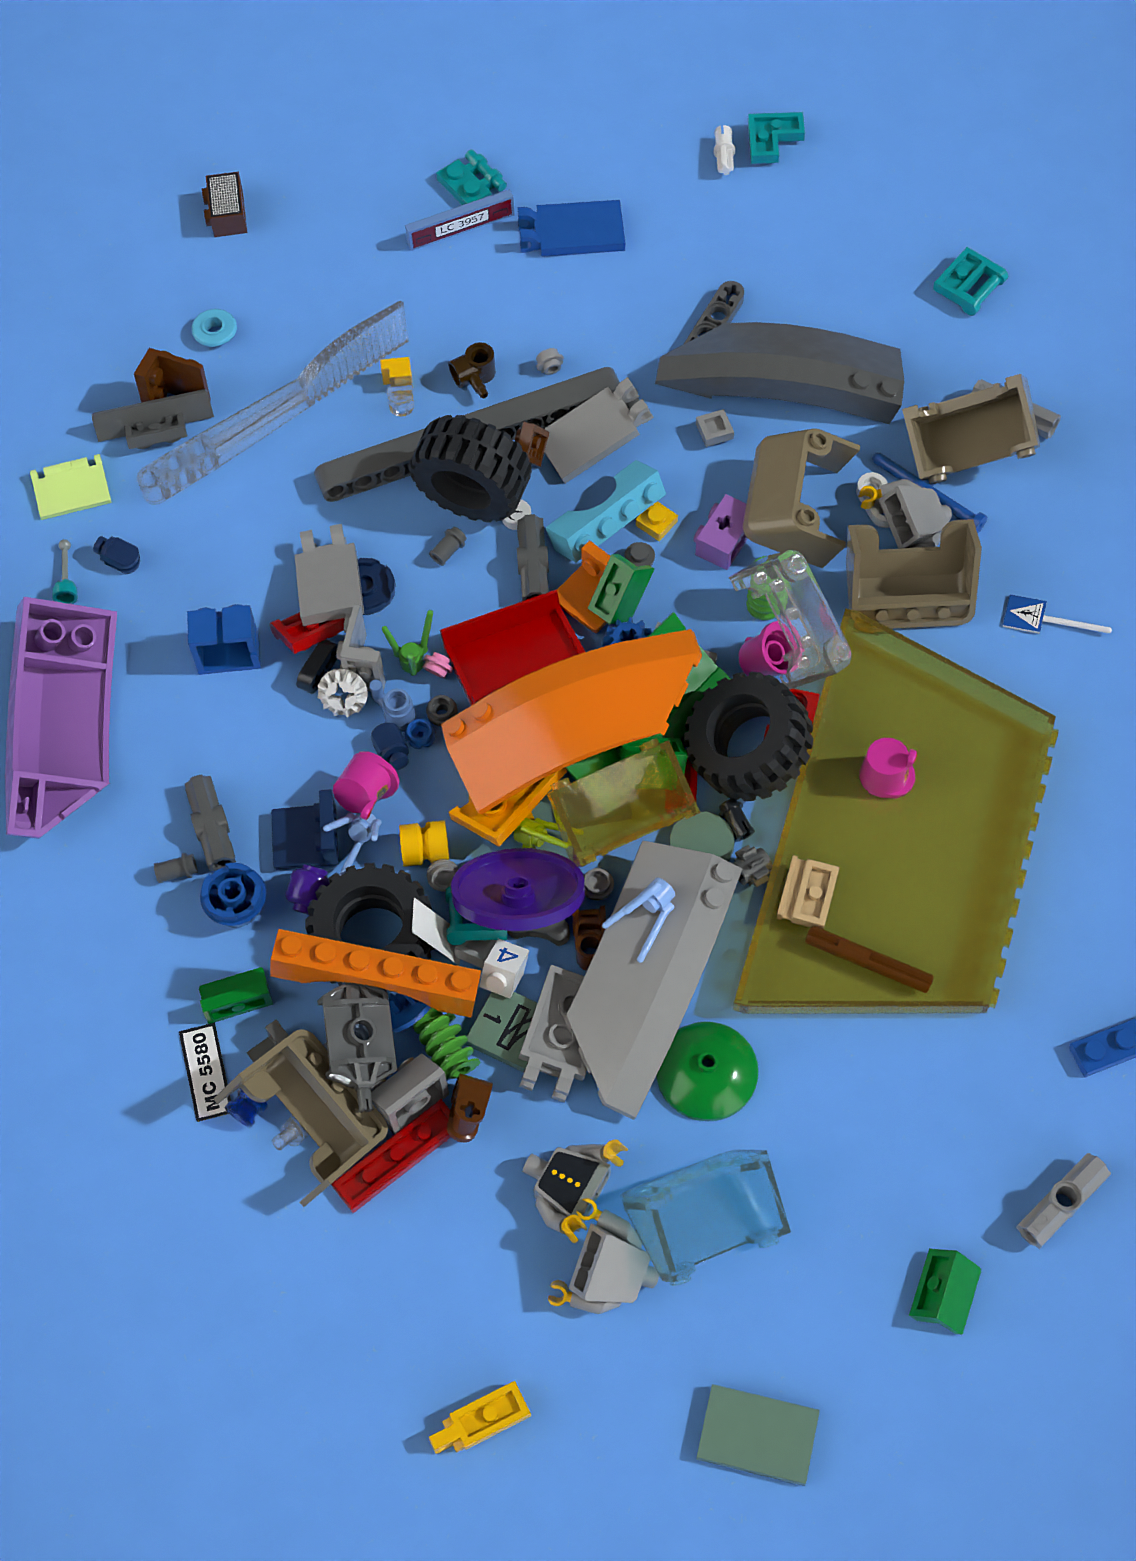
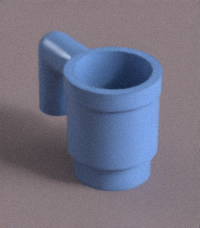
(396, 705)

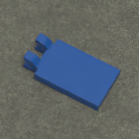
(572, 228)

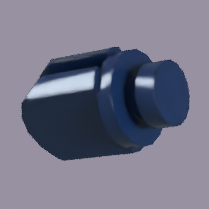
(117, 554)
(390, 745)

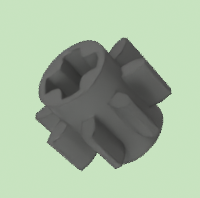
(754, 865)

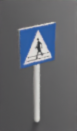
(1028, 615)

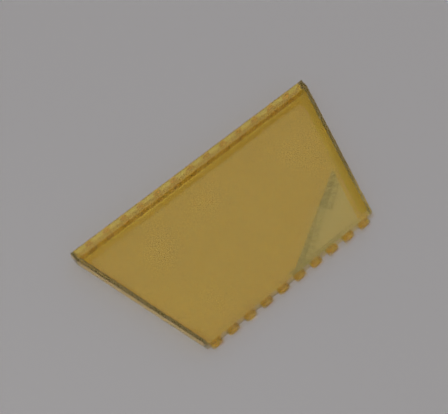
(917, 872)

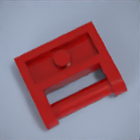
(302, 637)

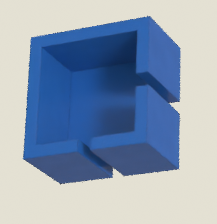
(223, 639)

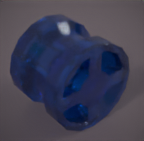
(244, 1108)

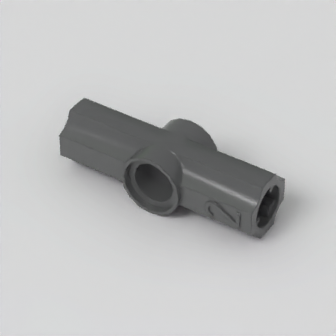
(532, 556)
(209, 822)

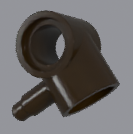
(474, 368)

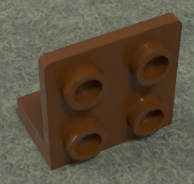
(166, 373)
(533, 442)

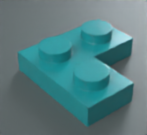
(769, 129)

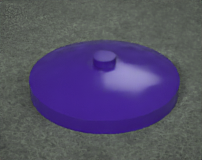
(518, 889)

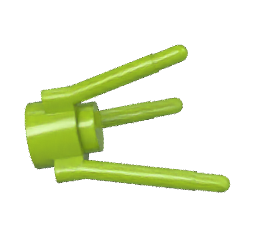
(534, 833)

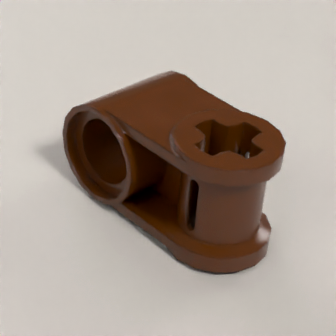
(587, 932)
(468, 1107)

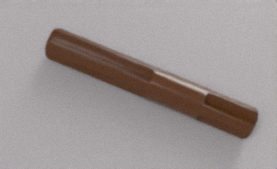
(869, 959)

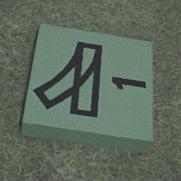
(503, 1028)

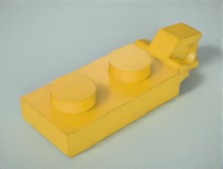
(481, 1419)

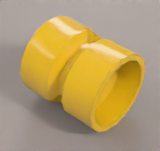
(423, 843)

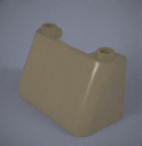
(973, 429)

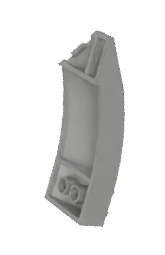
(631, 1008)

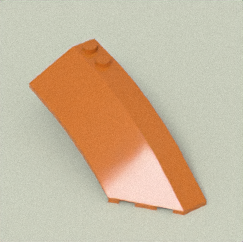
(568, 714)

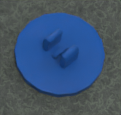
(405, 1011)

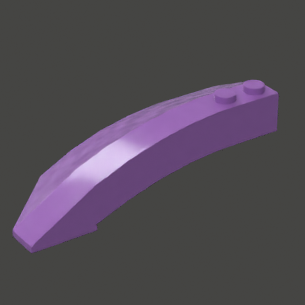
(57, 712)

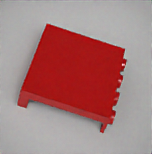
(509, 644)

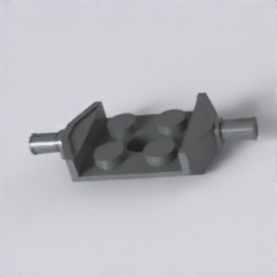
(352, 1060)

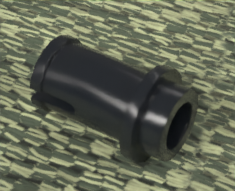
(736, 819)

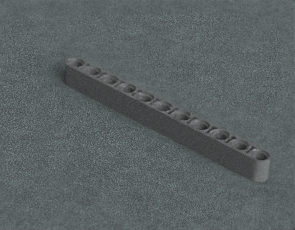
(391, 459)

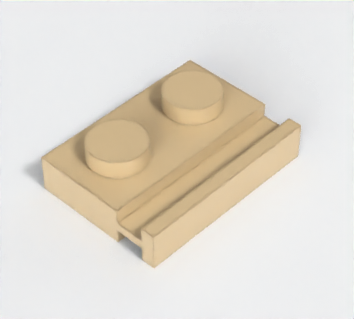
(808, 892)

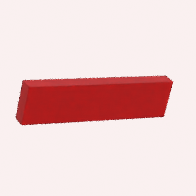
(394, 1157)

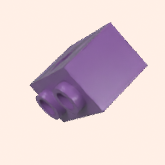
(723, 533)

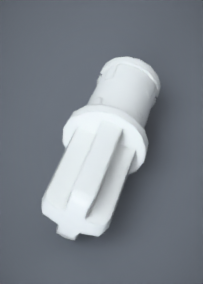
(724, 150)

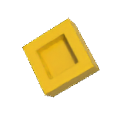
(657, 520)

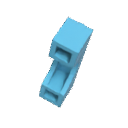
(635, 491)

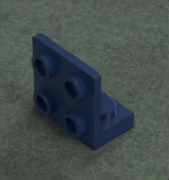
(300, 835)

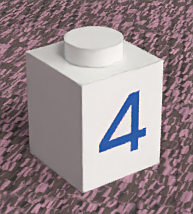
(504, 968)

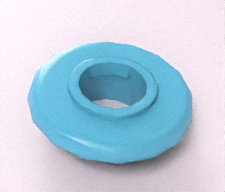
(210, 319)

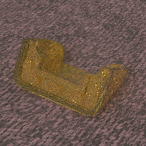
(621, 802)

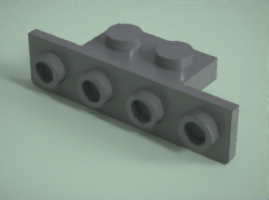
(153, 420)

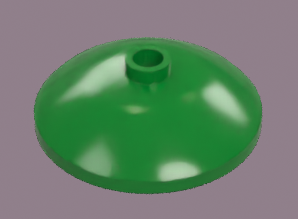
(708, 1091)

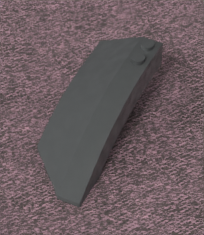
(789, 366)

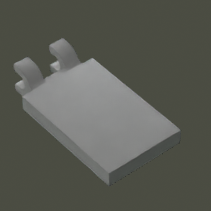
(595, 430)
(327, 578)
(548, 1041)

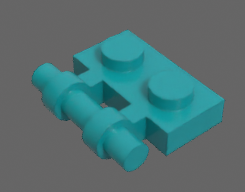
(462, 182)

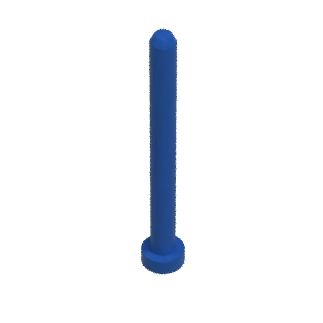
(956, 509)

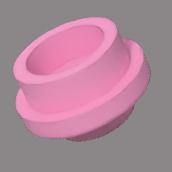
(437, 665)

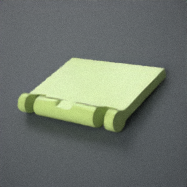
(70, 487)

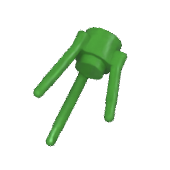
(411, 654)

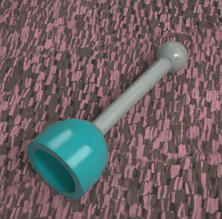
(65, 590)

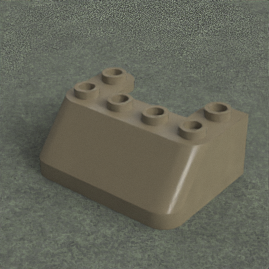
(915, 583)

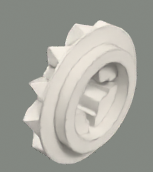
(349, 682)

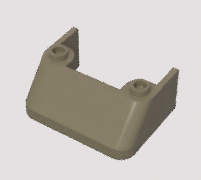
(773, 505)
(323, 1107)

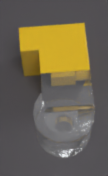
(400, 392)

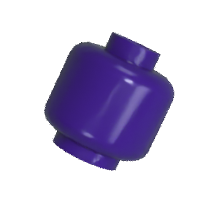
(303, 886)

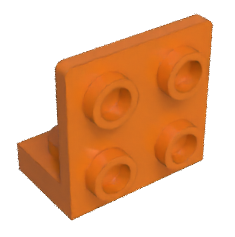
(580, 587)

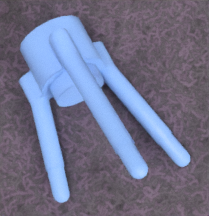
(359, 831)
(653, 898)

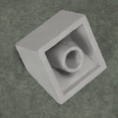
(409, 1092)

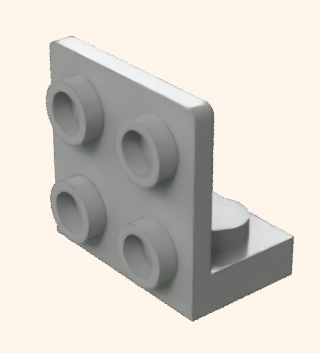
(353, 654)

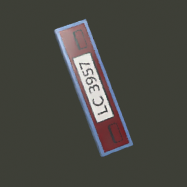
(460, 220)

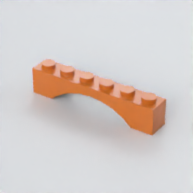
(319, 959)

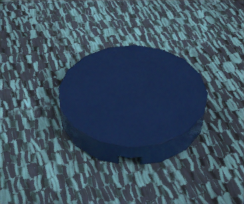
(376, 585)

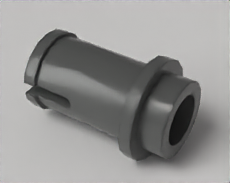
(448, 545)
(176, 868)

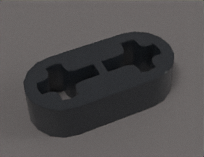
(317, 666)

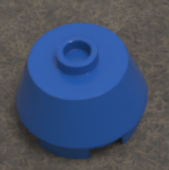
(233, 895)

